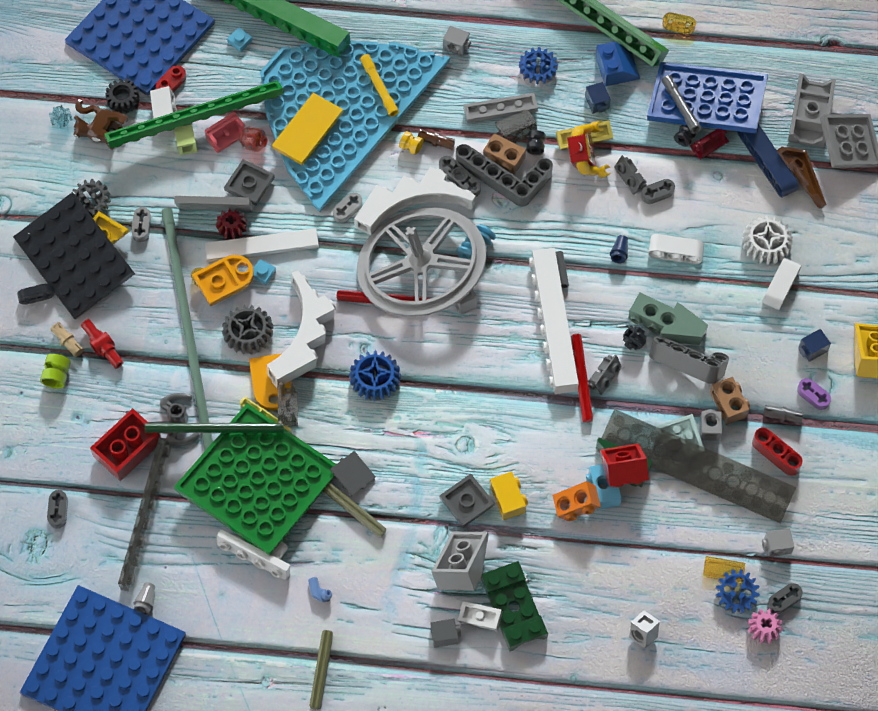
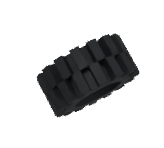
(122, 87)

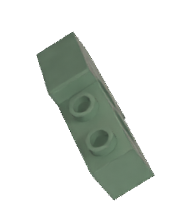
(684, 325)

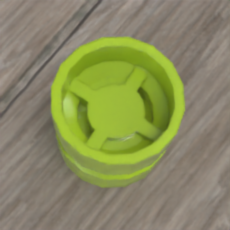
(54, 372)

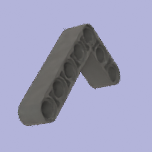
(503, 177)

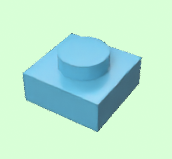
(239, 39)
(263, 271)

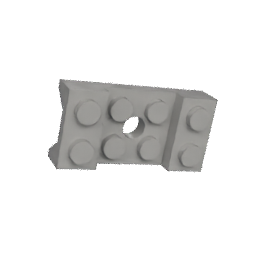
(806, 124)

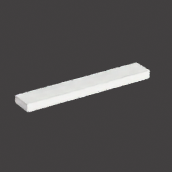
(262, 244)

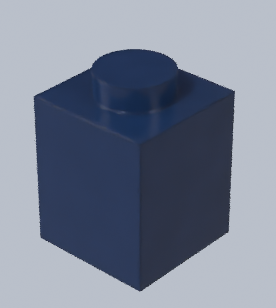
(597, 97)
(814, 345)

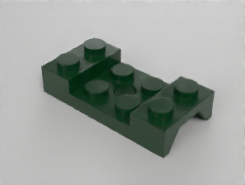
(509, 586)

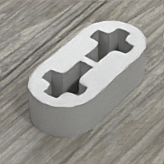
(348, 208)
(137, 224)

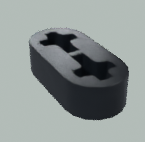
(35, 294)

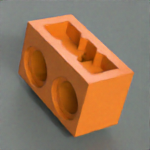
(576, 496)

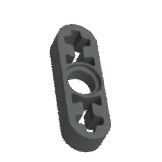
(457, 168)

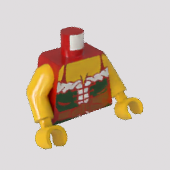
(582, 150)

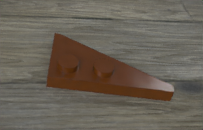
(801, 167)

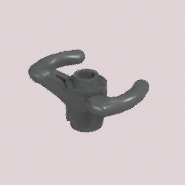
(177, 414)

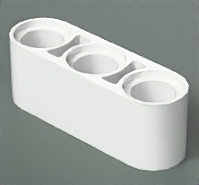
(676, 249)
(781, 284)

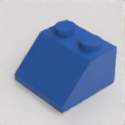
(616, 64)

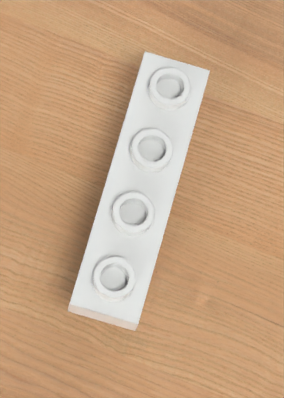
(260, 559)

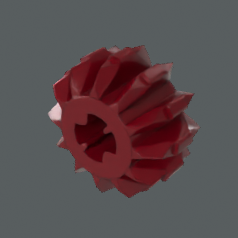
(231, 224)

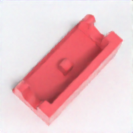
(224, 132)

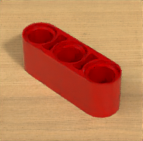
(779, 460)

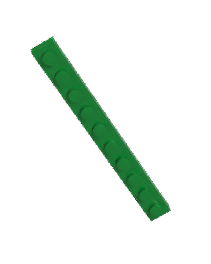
(195, 113)

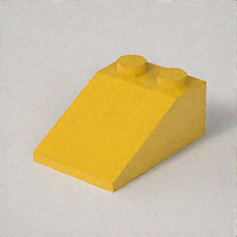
(866, 350)

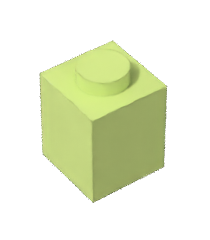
(185, 139)

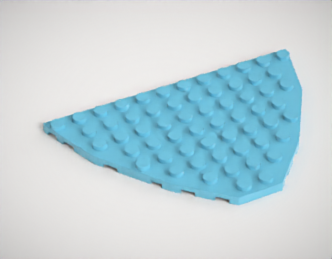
(347, 85)

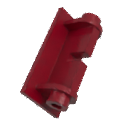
(709, 143)

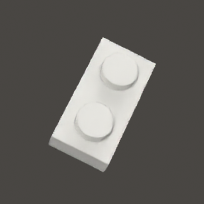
(480, 616)

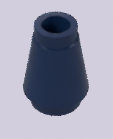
(619, 251)

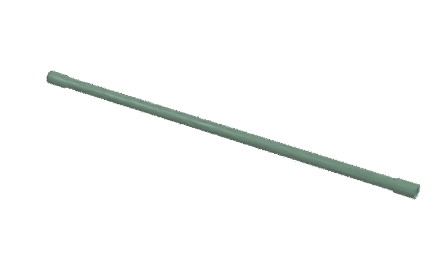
(168, 221)

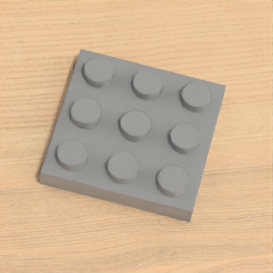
(850, 140)

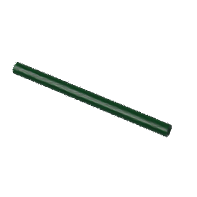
(214, 427)

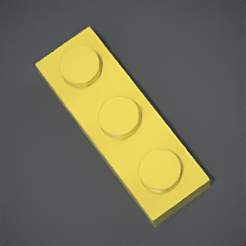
(605, 135)

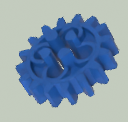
(545, 60)
(730, 581)

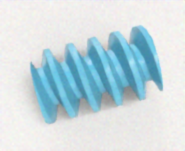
(465, 249)

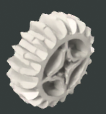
(758, 245)

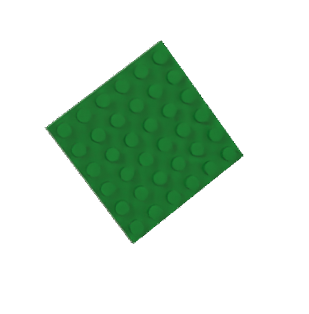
(257, 481)

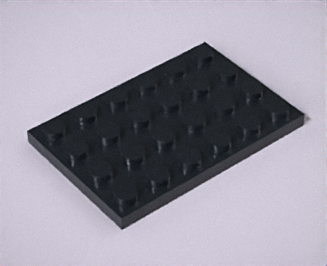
(73, 255)

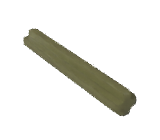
(355, 510)
(321, 669)

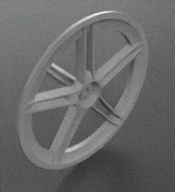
(421, 259)

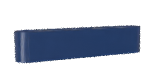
(770, 162)

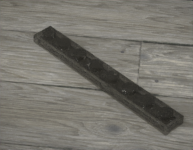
(143, 521)

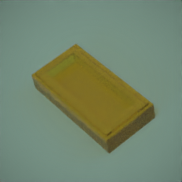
(716, 568)

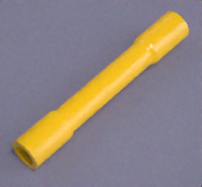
(370, 68)

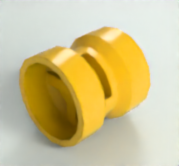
(411, 143)

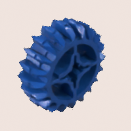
(359, 373)

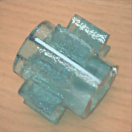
(60, 116)

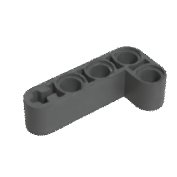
(688, 361)

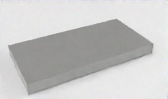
(213, 203)

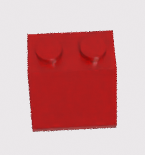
(624, 465)

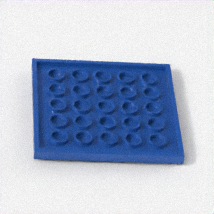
(139, 37)
(102, 657)

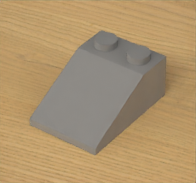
(461, 561)

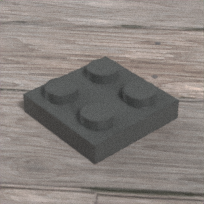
(249, 182)
(467, 500)

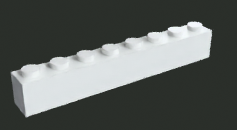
(554, 321)

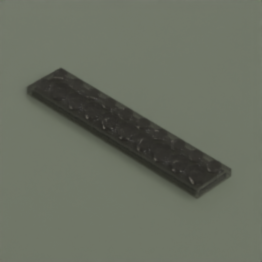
(702, 467)

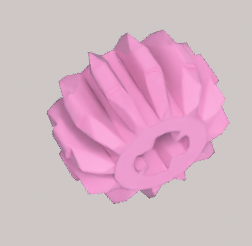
(767, 632)

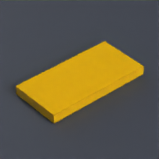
(307, 129)

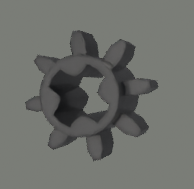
(634, 338)

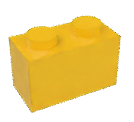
(508, 495)

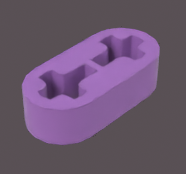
(814, 394)

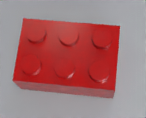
(125, 445)

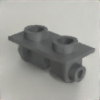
(627, 170)
(610, 367)

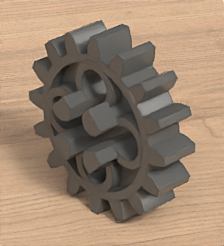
(100, 199)

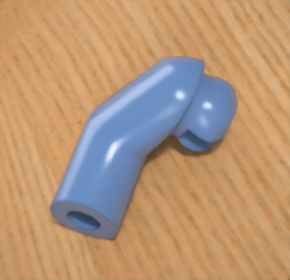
(317, 592)

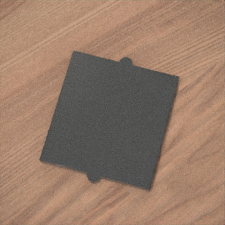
(352, 473)

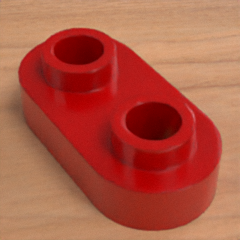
(172, 80)

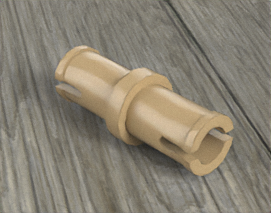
(66, 339)

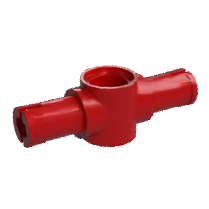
(102, 343)

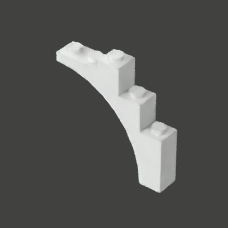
(408, 192)
(300, 354)

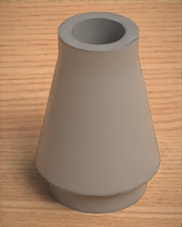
(144, 600)

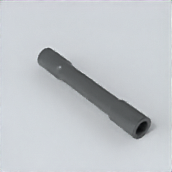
(690, 119)

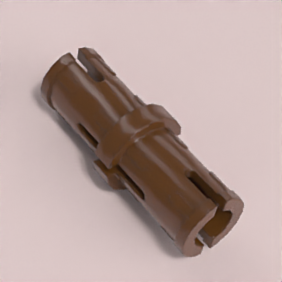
(437, 139)

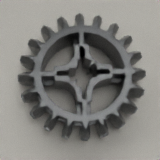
(248, 339)

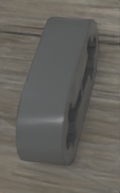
(658, 191)
(61, 509)
(781, 595)

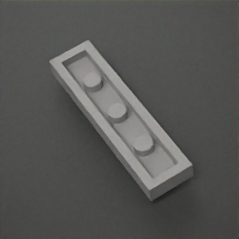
(500, 107)

